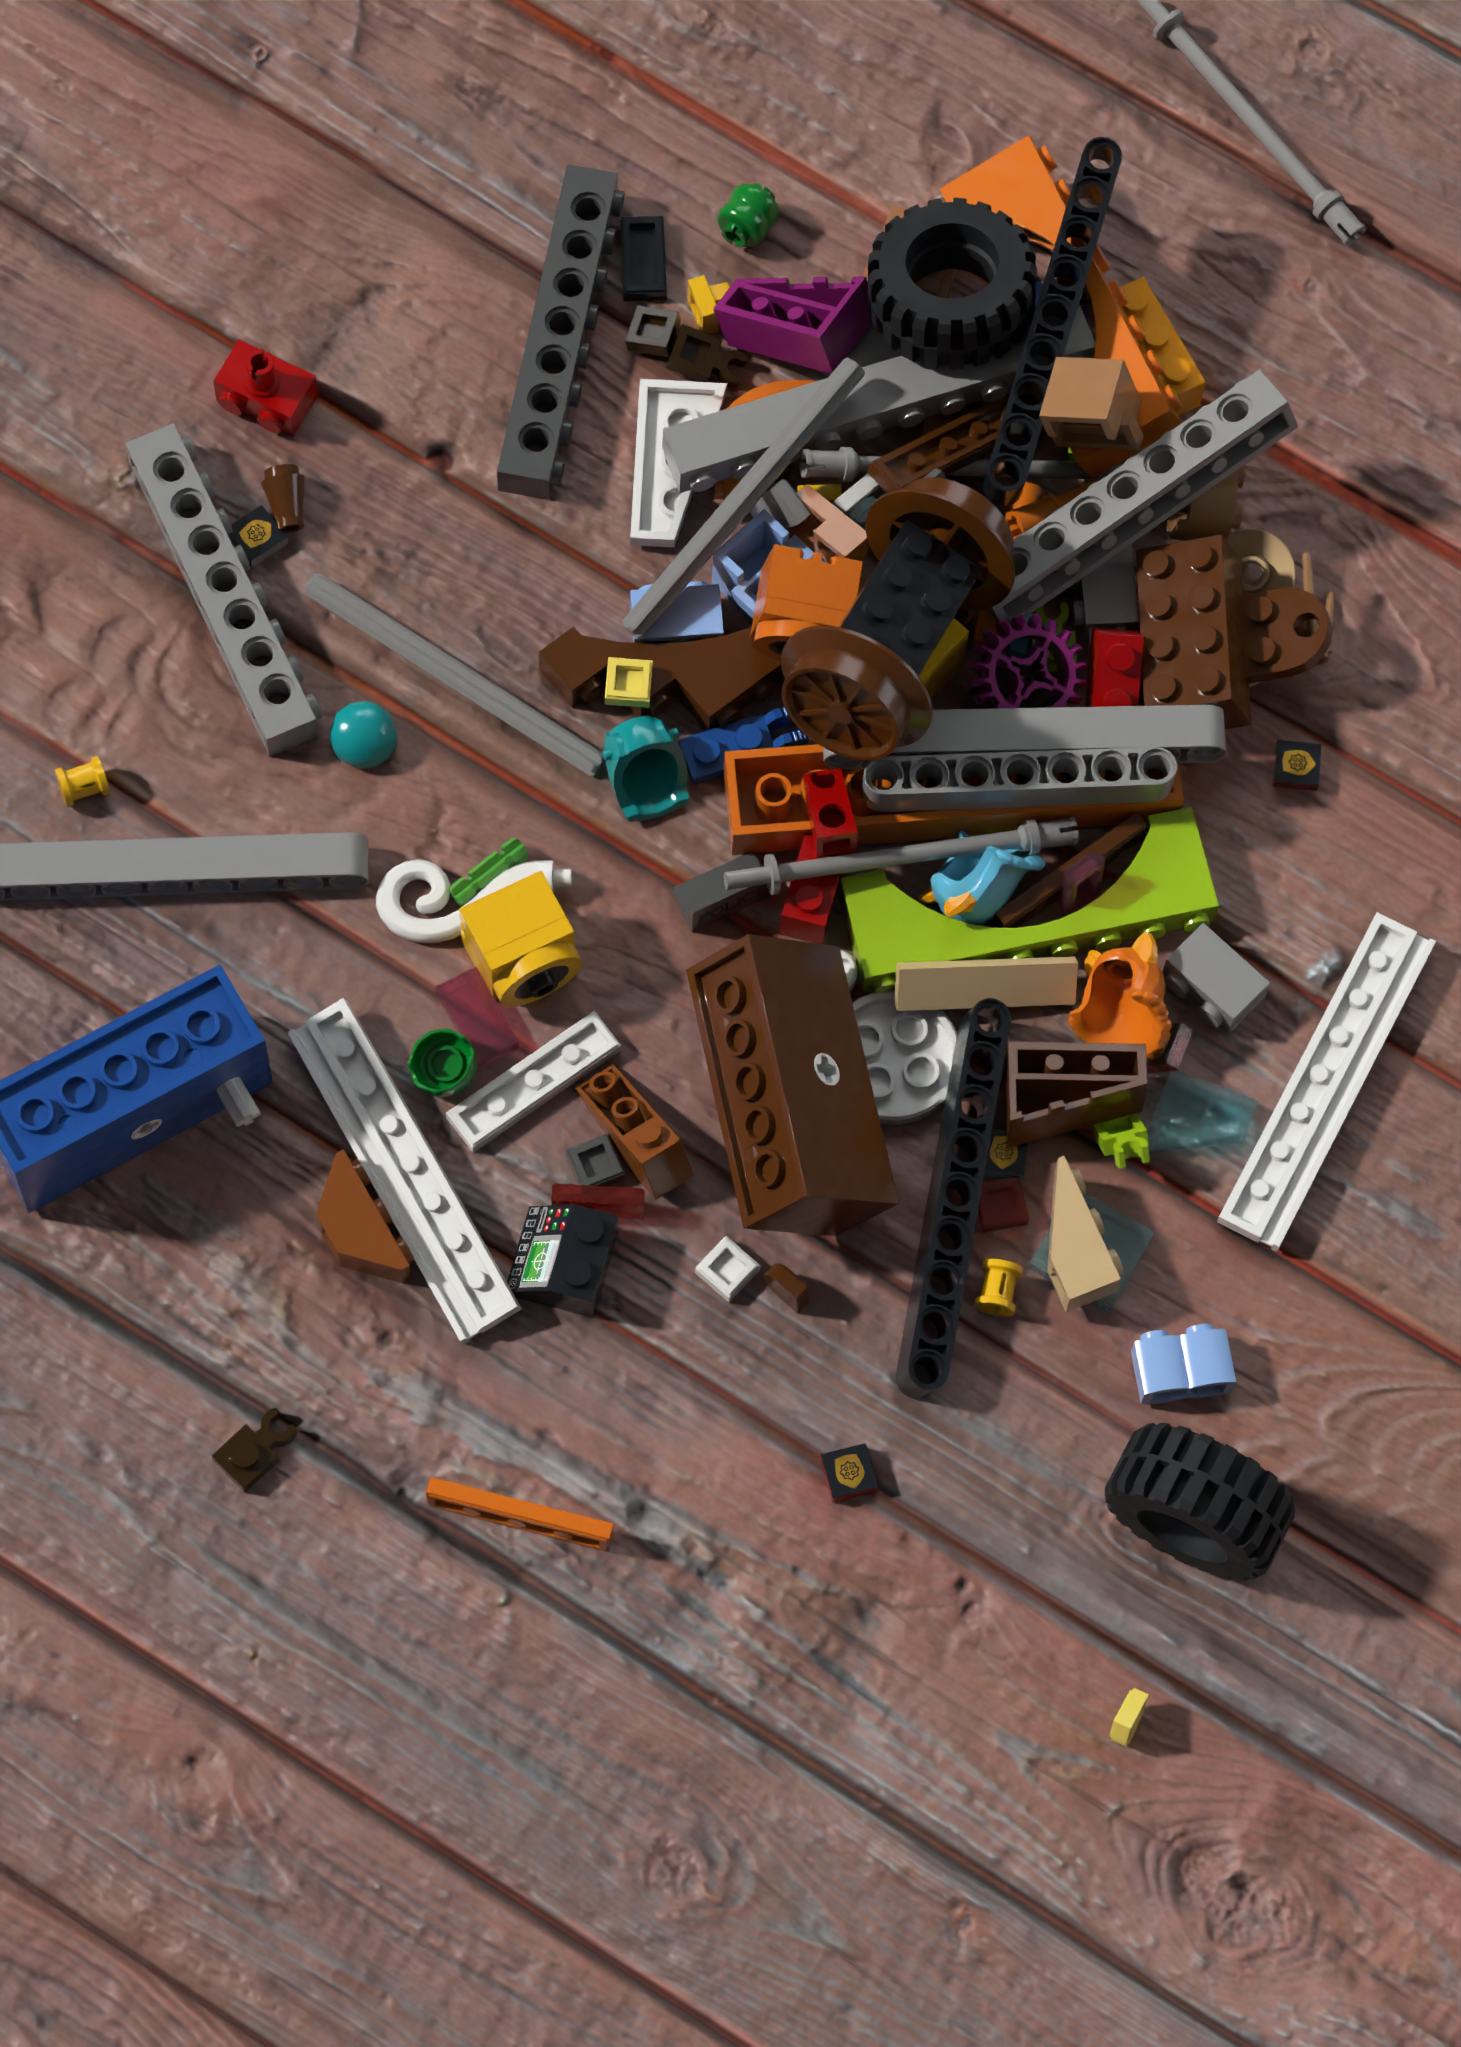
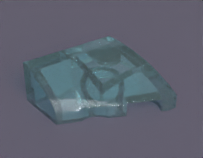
(1198, 1115)

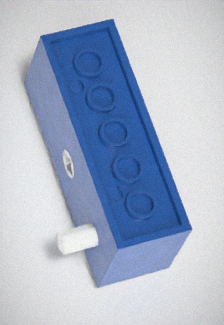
(130, 1088)

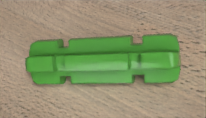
(482, 874)

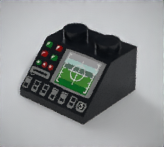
(564, 1257)

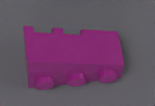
(796, 322)

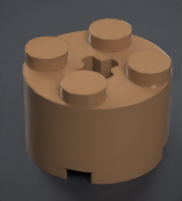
(1210, 513)

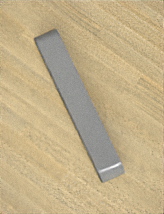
(1037, 766)

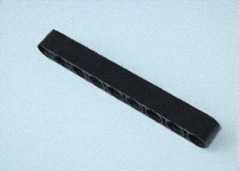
(1056, 301)
(943, 1215)

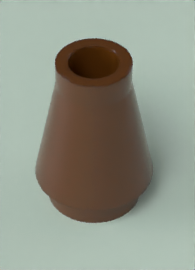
(285, 495)

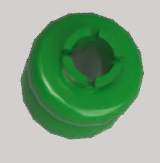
(748, 215)

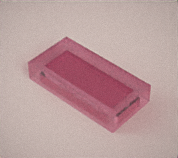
(477, 1016)

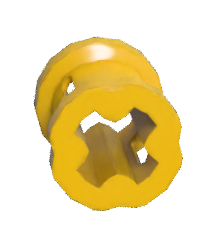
(82, 781)
(998, 1287)

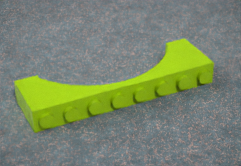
(1158, 893)

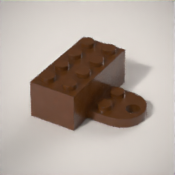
(1211, 637)

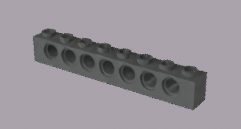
(582, 193)

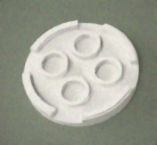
(905, 1057)

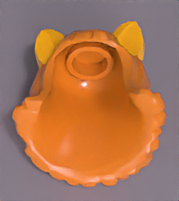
(1124, 998)

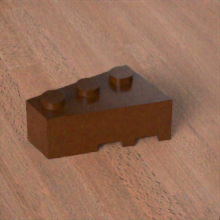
(1070, 1086)

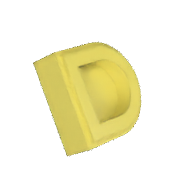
(1128, 1717)

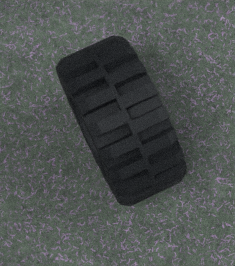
(952, 328)
(1200, 1501)

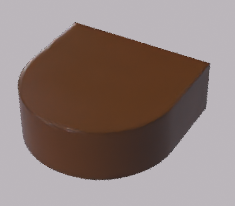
(787, 1286)

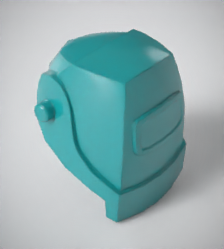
(646, 768)

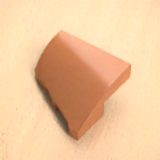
(829, 529)

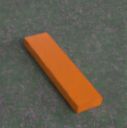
(519, 1514)

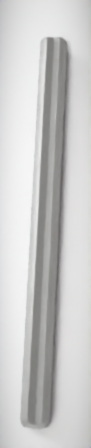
(743, 498)
(454, 674)

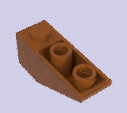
(636, 1131)

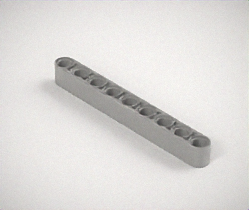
(1186, 731)
(183, 866)

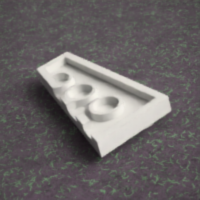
(656, 502)

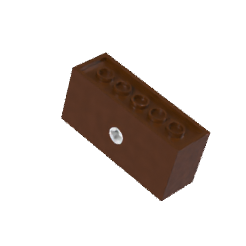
(791, 1086)

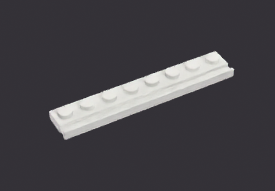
(1326, 1082)
(404, 1171)

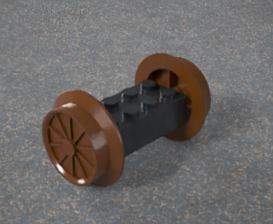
(860, 681)

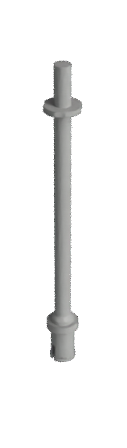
(1327, 204)
(848, 464)
(1029, 837)

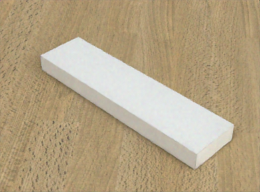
(533, 1081)

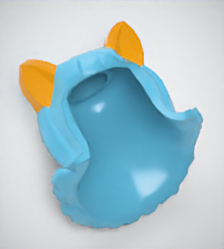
(978, 884)

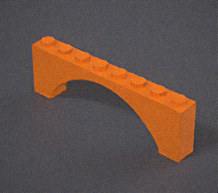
(1025, 189)

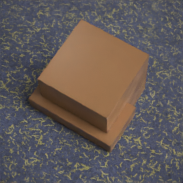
(1092, 405)

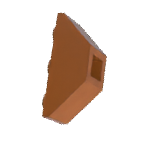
(358, 1225)

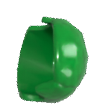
(443, 1063)

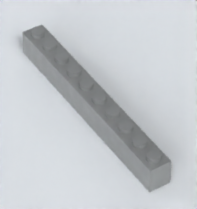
(886, 397)

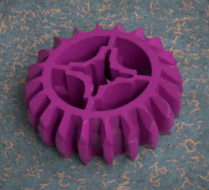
(1036, 657)

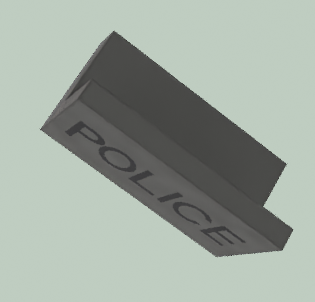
(706, 898)

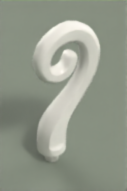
(445, 927)

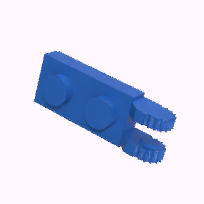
(706, 749)

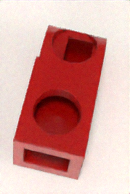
(830, 813)

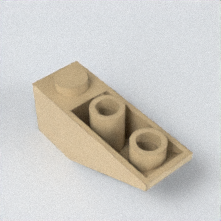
(1077, 1254)

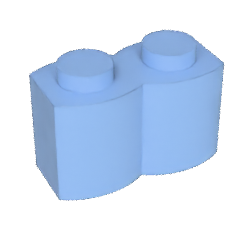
(1183, 1365)

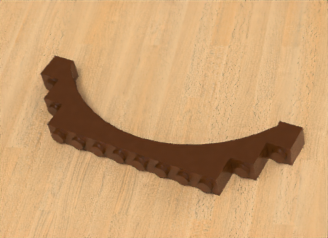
(707, 675)

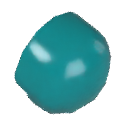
(363, 735)

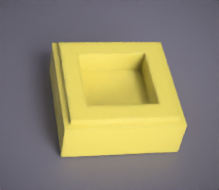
(628, 682)

